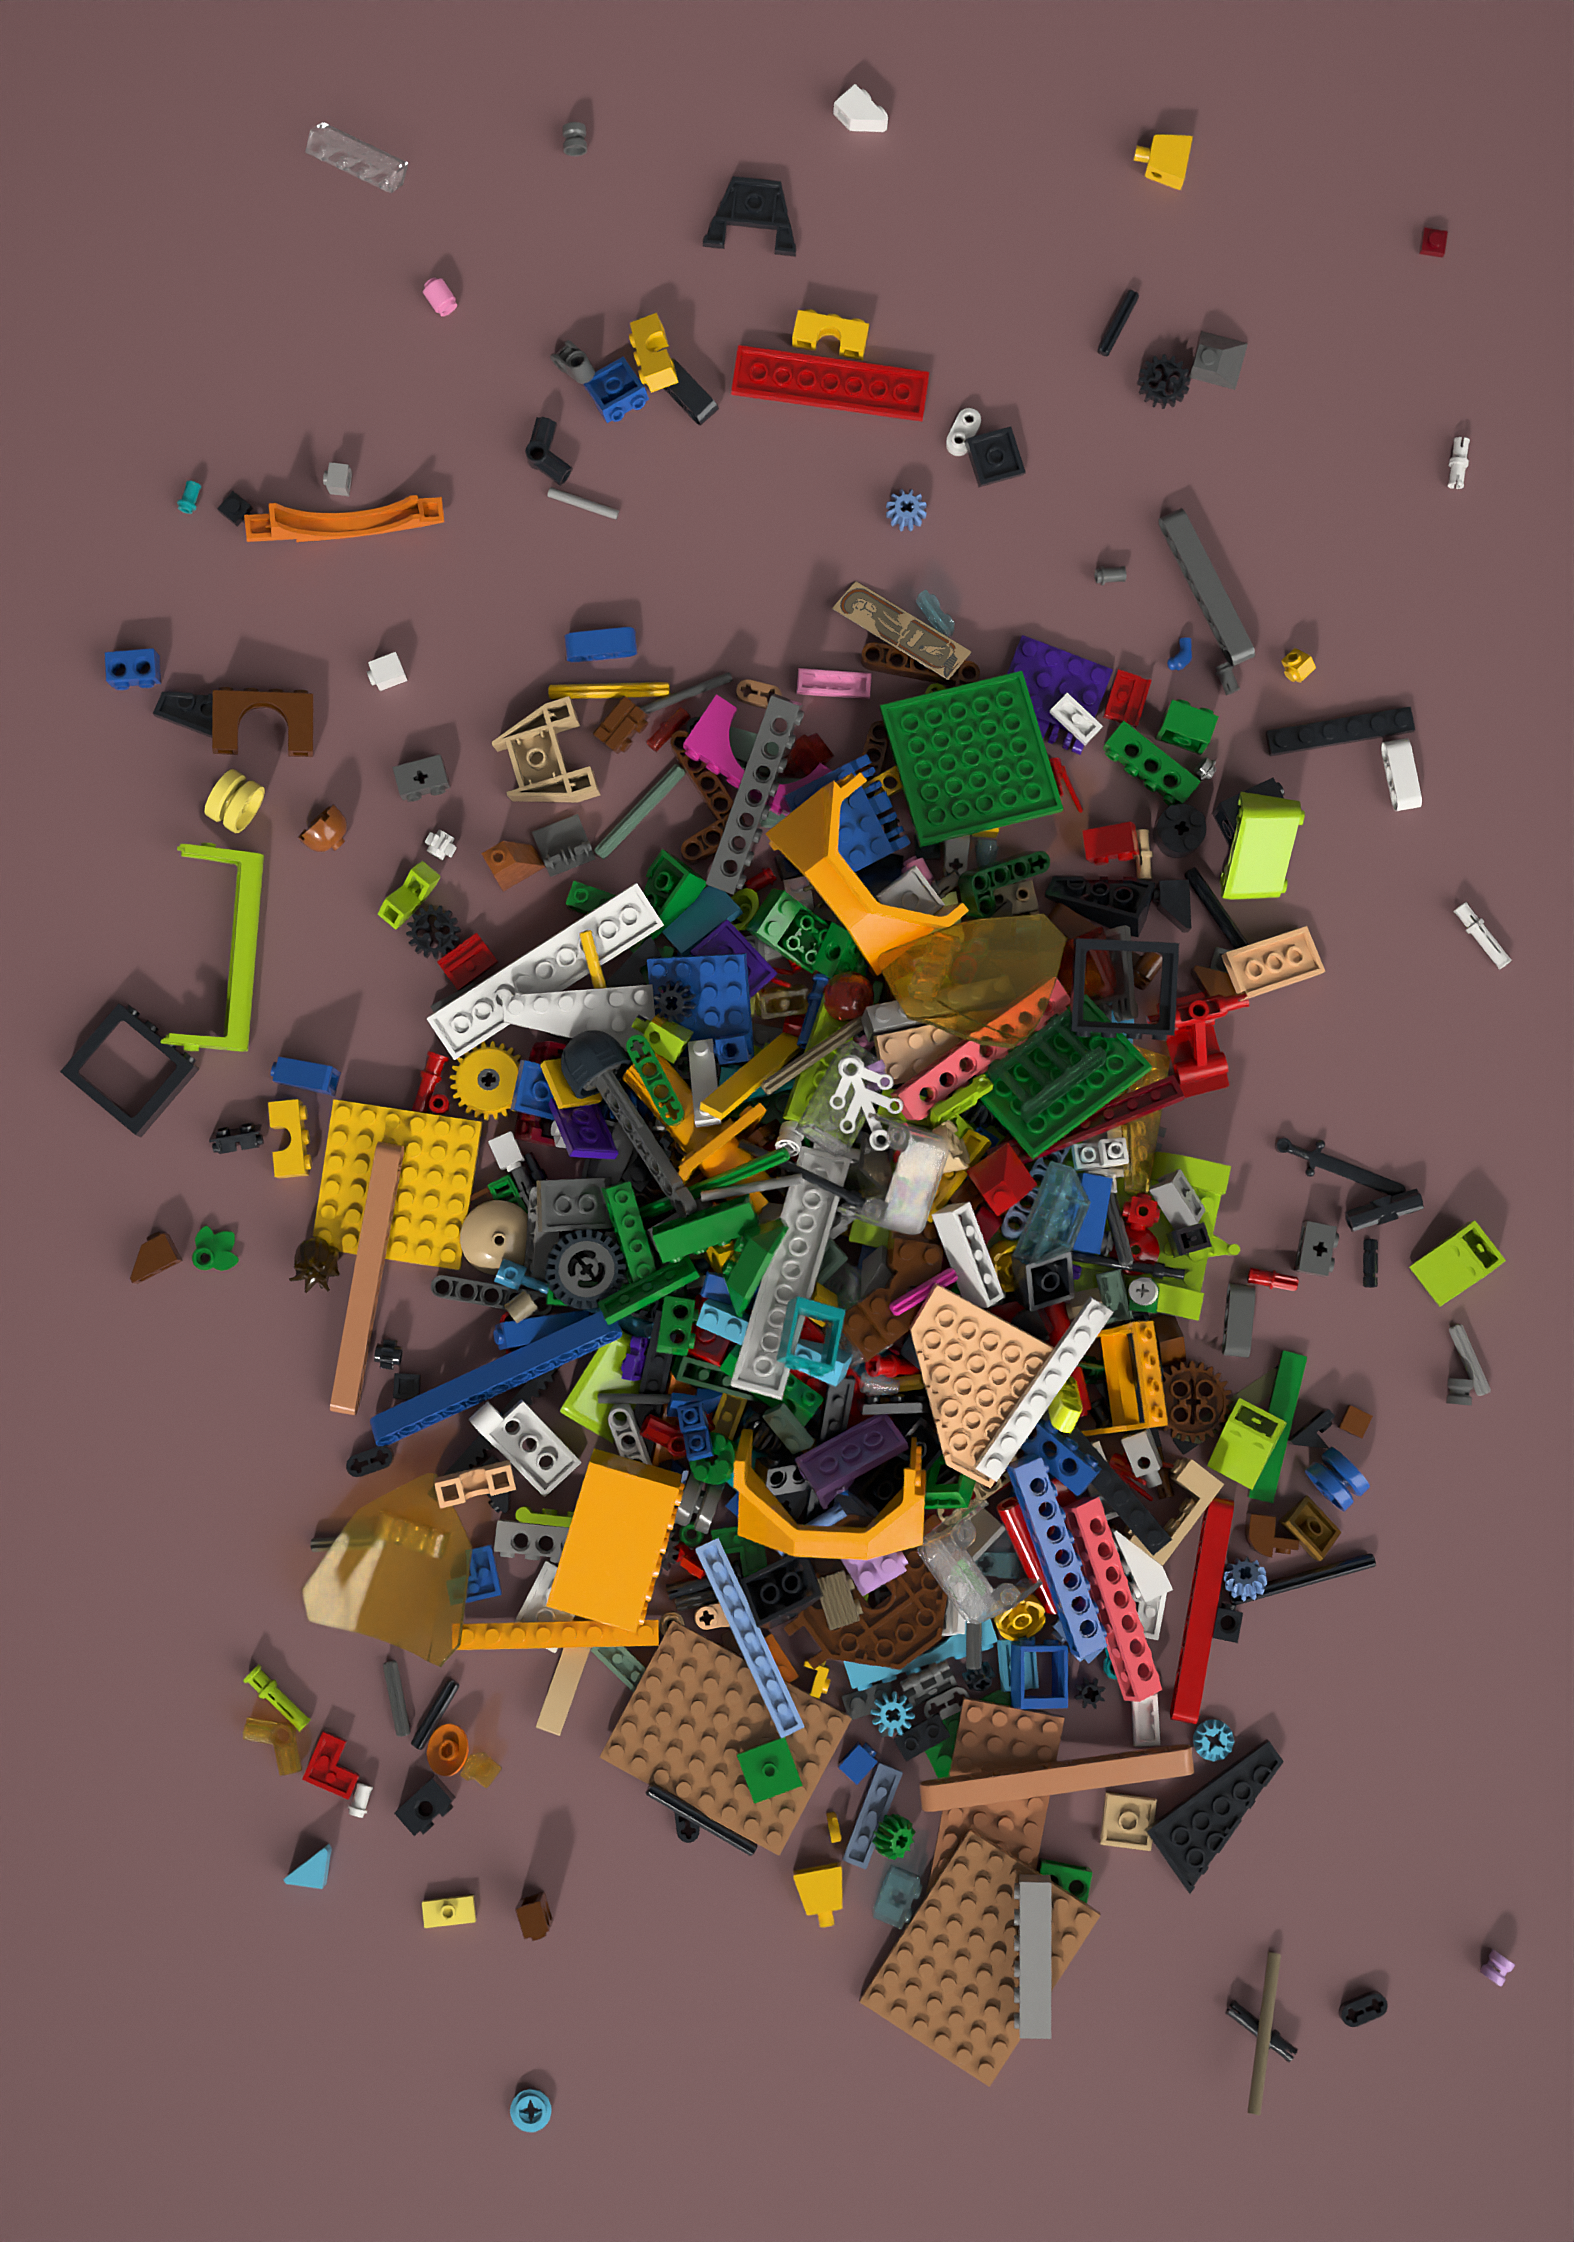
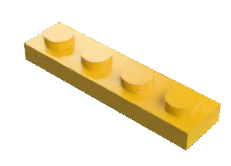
(949, 1182)

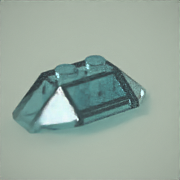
(1054, 1216)

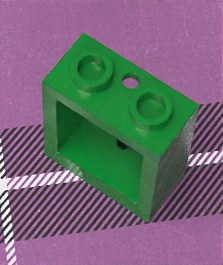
(946, 1495)

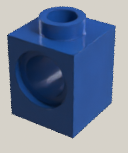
(743, 1044)
(858, 1762)

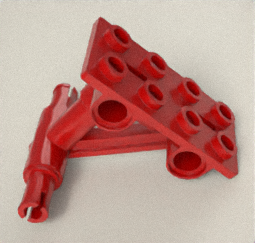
(1195, 1048)

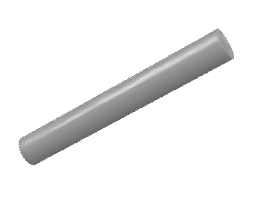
(583, 503)

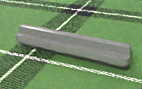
(1469, 1359)

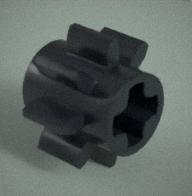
(388, 1354)
(979, 1678)
(1096, 1695)

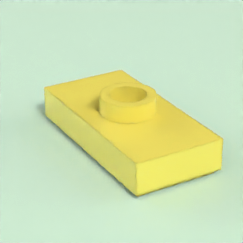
(449, 1911)

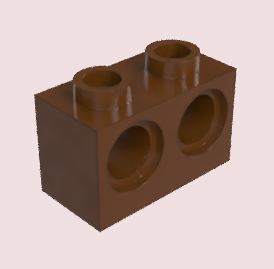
(534, 1916)

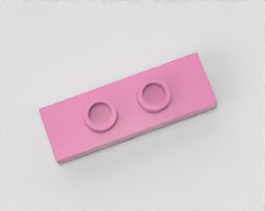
(833, 683)

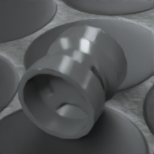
(574, 139)
(1459, 1391)

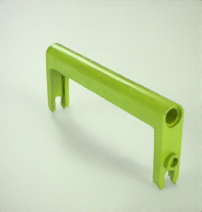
(242, 949)

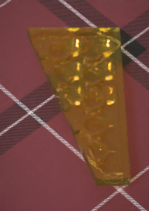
(1143, 1132)

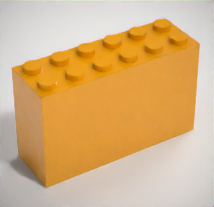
(616, 1540)

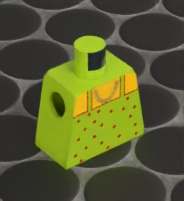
(671, 1038)

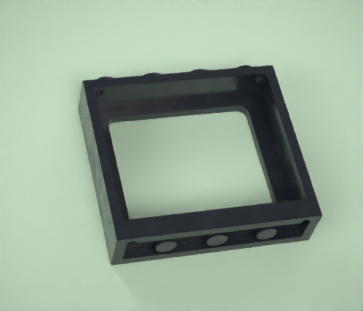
(1168, 990)
(164, 1095)

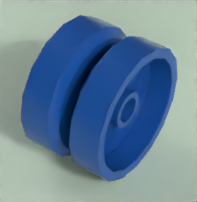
(1337, 1479)

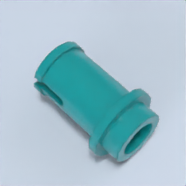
(189, 497)

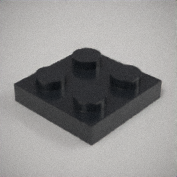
(994, 456)

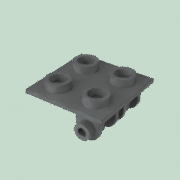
(563, 845)

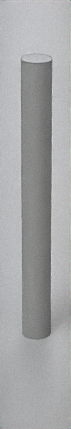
(751, 1187)

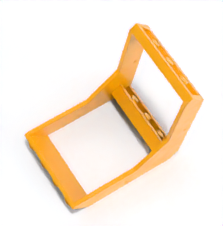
(1121, 1380)

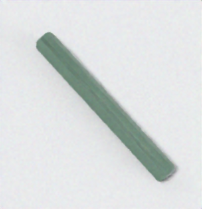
(640, 811)

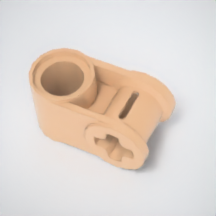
(716, 1621)

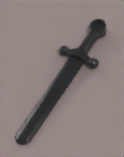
(1339, 1167)

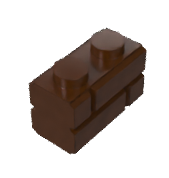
(622, 725)

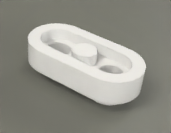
(963, 430)

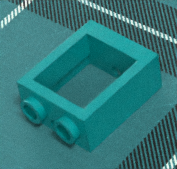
(818, 1311)

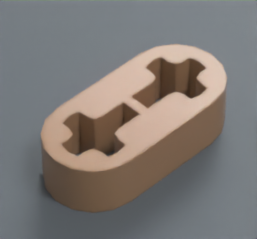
(756, 687)

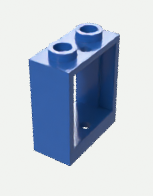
(1059, 1695)

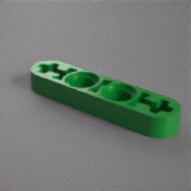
(653, 1081)

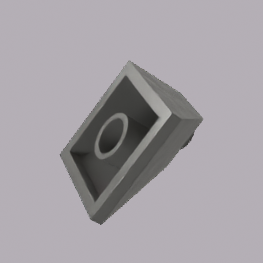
(1218, 360)

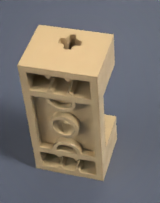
(1203, 1489)

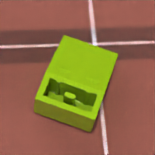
(1457, 1263)
(1246, 1443)

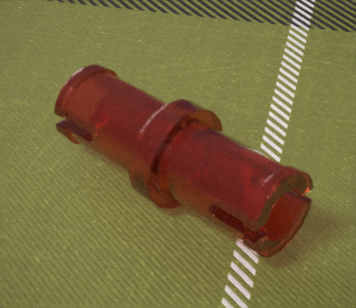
(667, 729)

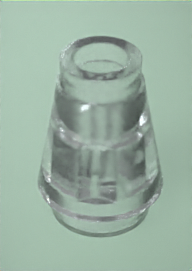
(878, 1385)

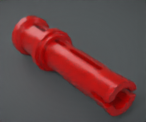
(430, 1077)
(890, 1366)

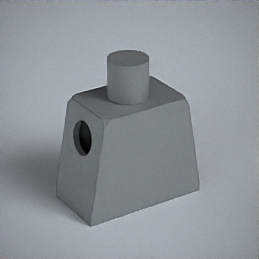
(1141, 1444)

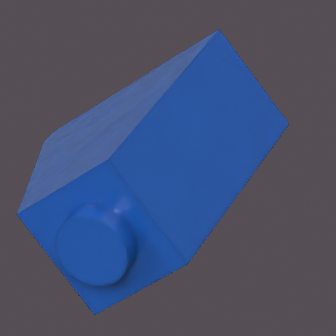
(306, 1075)

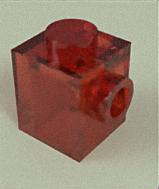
(810, 752)

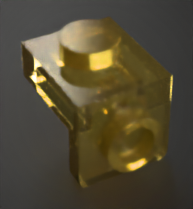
(481, 1768)

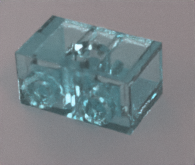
(897, 1881)

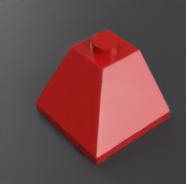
(1001, 1179)

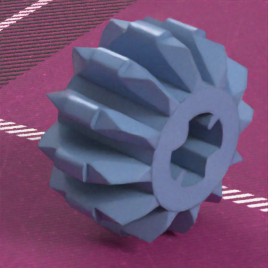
(906, 518)
(1254, 1580)

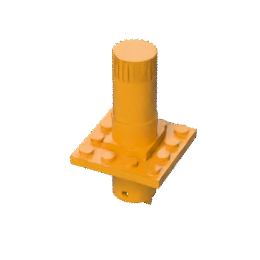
(708, 1148)

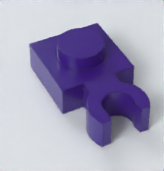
(635, 1360)

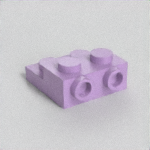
(875, 1571)

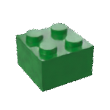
(1187, 726)

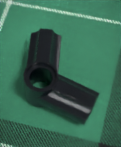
(549, 463)

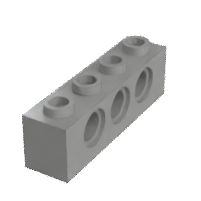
(508, 1529)

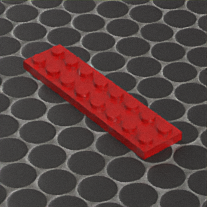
(830, 383)

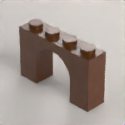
(231, 707)

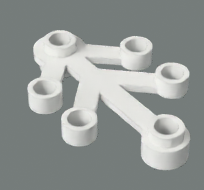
(863, 1097)

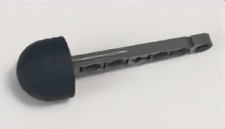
(594, 1065)

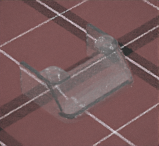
(913, 1182)
(959, 1575)

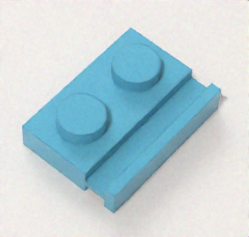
(1030, 1665)

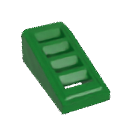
(513, 1189)

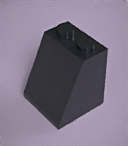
(1227, 810)

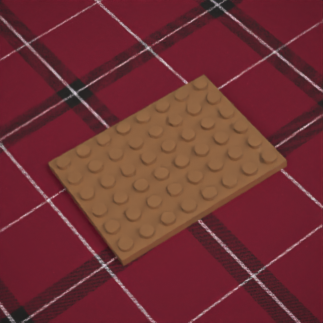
(693, 1719)
(955, 1960)

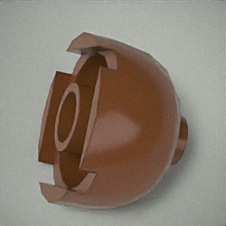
(325, 831)

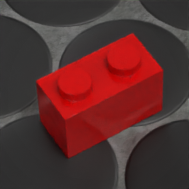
(1111, 843)

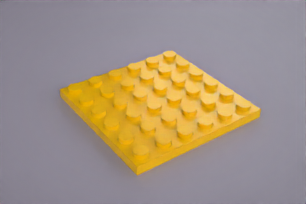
(431, 1188)

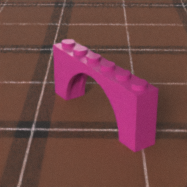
(711, 744)

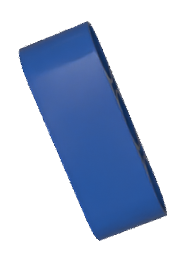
(600, 644)

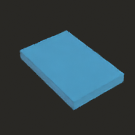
(700, 919)

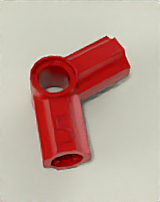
(665, 1433)

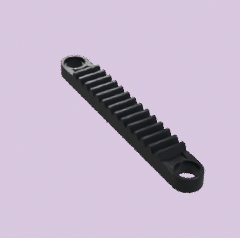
(478, 1447)

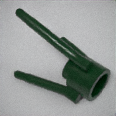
(1093, 1369)

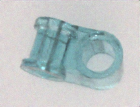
(1001, 1565)

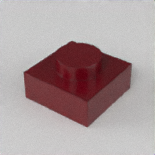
(1433, 242)

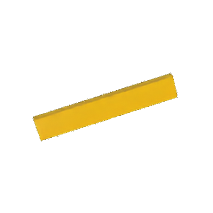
(751, 1076)

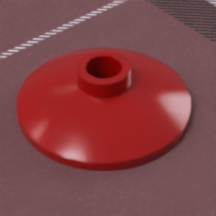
(1148, 1247)

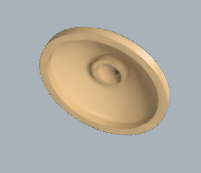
(487, 1222)

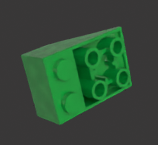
(789, 928)

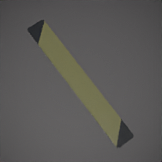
(1253, 1394)

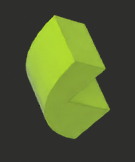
(409, 897)

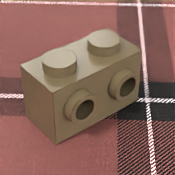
(1021, 896)

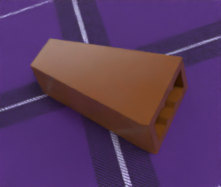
(512, 862)

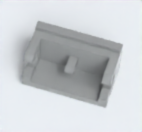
(1177, 1200)

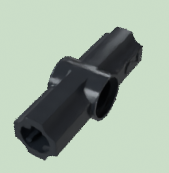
(1384, 1210)

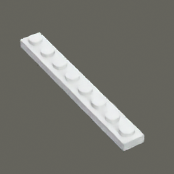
(1043, 1388)

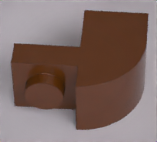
(1260, 1536)

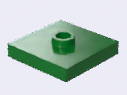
(769, 1769)

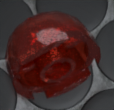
(848, 996)

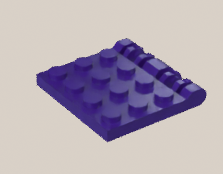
(1051, 675)

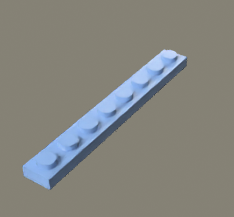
(749, 1638)

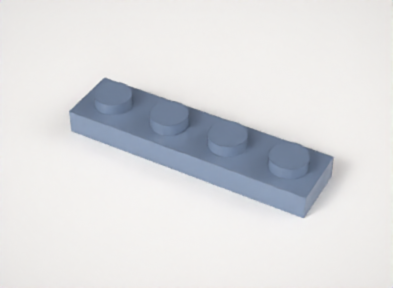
(872, 1811)

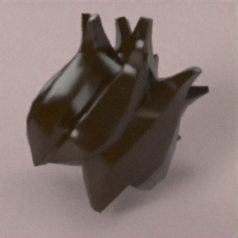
(315, 1263)

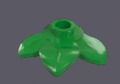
(218, 1249)

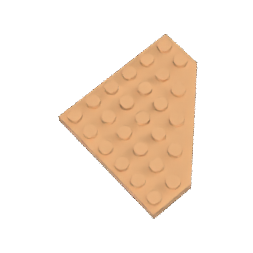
(971, 1373)

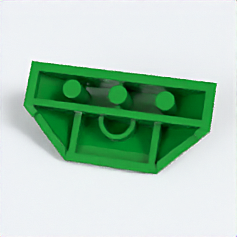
(751, 1260)

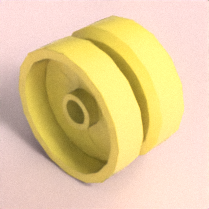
(234, 801)

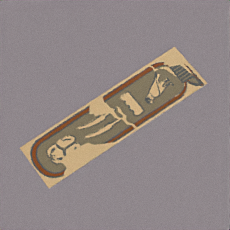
(902, 630)

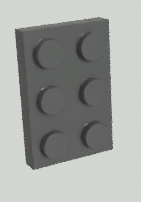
(572, 1204)

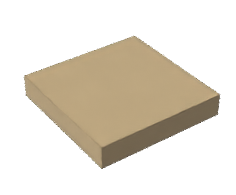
(1126, 1819)

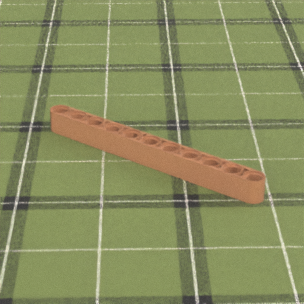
(367, 1278)
(1056, 1777)

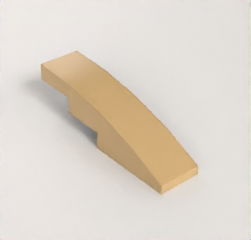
(562, 1689)

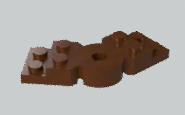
(913, 1260)

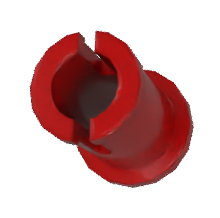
(761, 880)
(433, 1103)

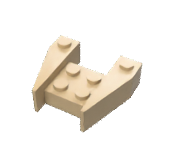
(539, 758)

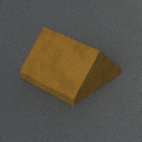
(1311, 1527)

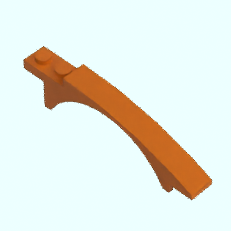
(304, 526)

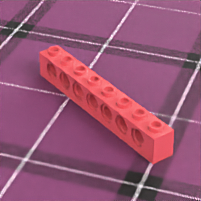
(949, 1062)
(1111, 1592)

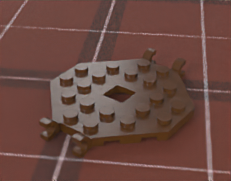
(891, 1631)

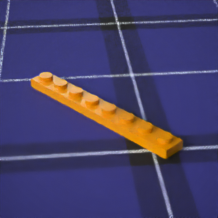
(556, 1635)

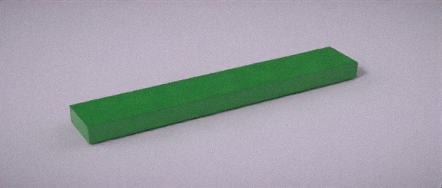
(1282, 1405)

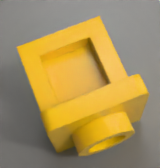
(821, 1681)

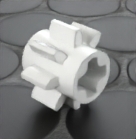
(440, 844)

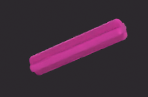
(921, 1292)

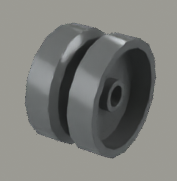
(700, 1502)

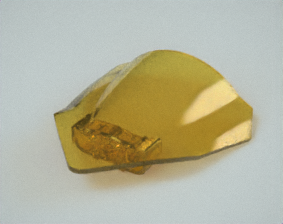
(978, 977)
(397, 1573)

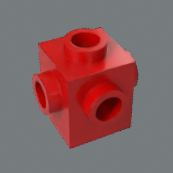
(1132, 1216)

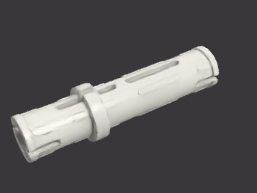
(1482, 935)

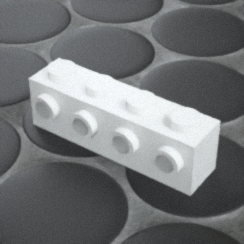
(968, 1254)

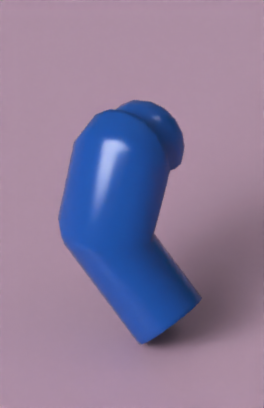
(1182, 658)

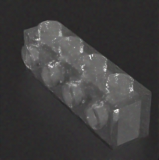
(356, 157)

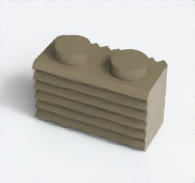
(838, 1600)

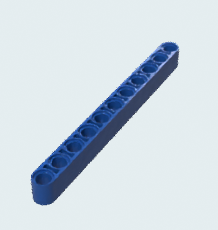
(493, 1378)

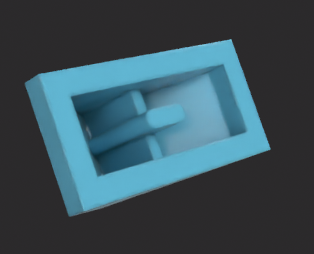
(313, 1871)

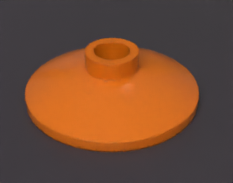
(447, 1750)

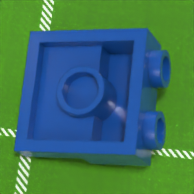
(616, 390)

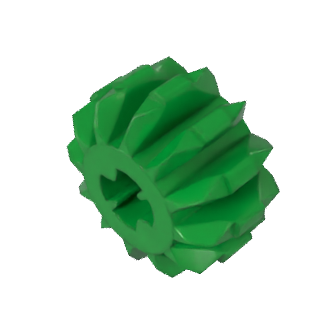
(893, 1836)

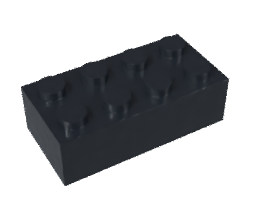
(881, 1484)

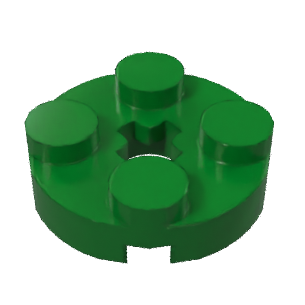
(724, 1466)

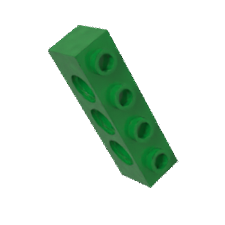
(1146, 751)
(629, 1230)
(797, 1395)

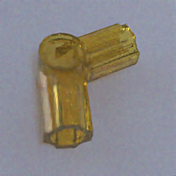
(267, 1732)

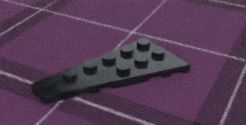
(1206, 1820)

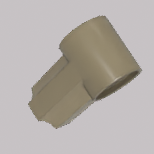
(521, 1307)

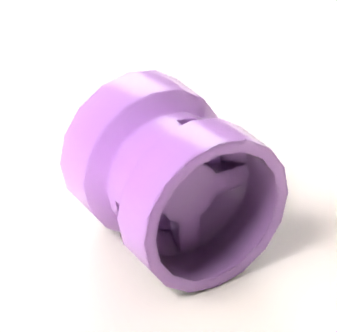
(877, 1067)
(1500, 1963)

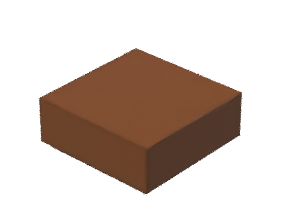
(1355, 1421)

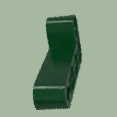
(982, 891)

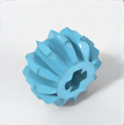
(892, 1722)

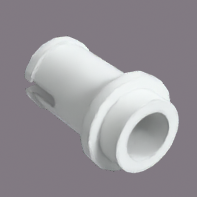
(360, 1800)

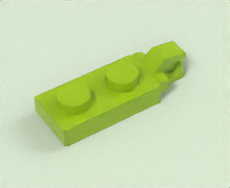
(960, 1101)

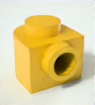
(1297, 665)

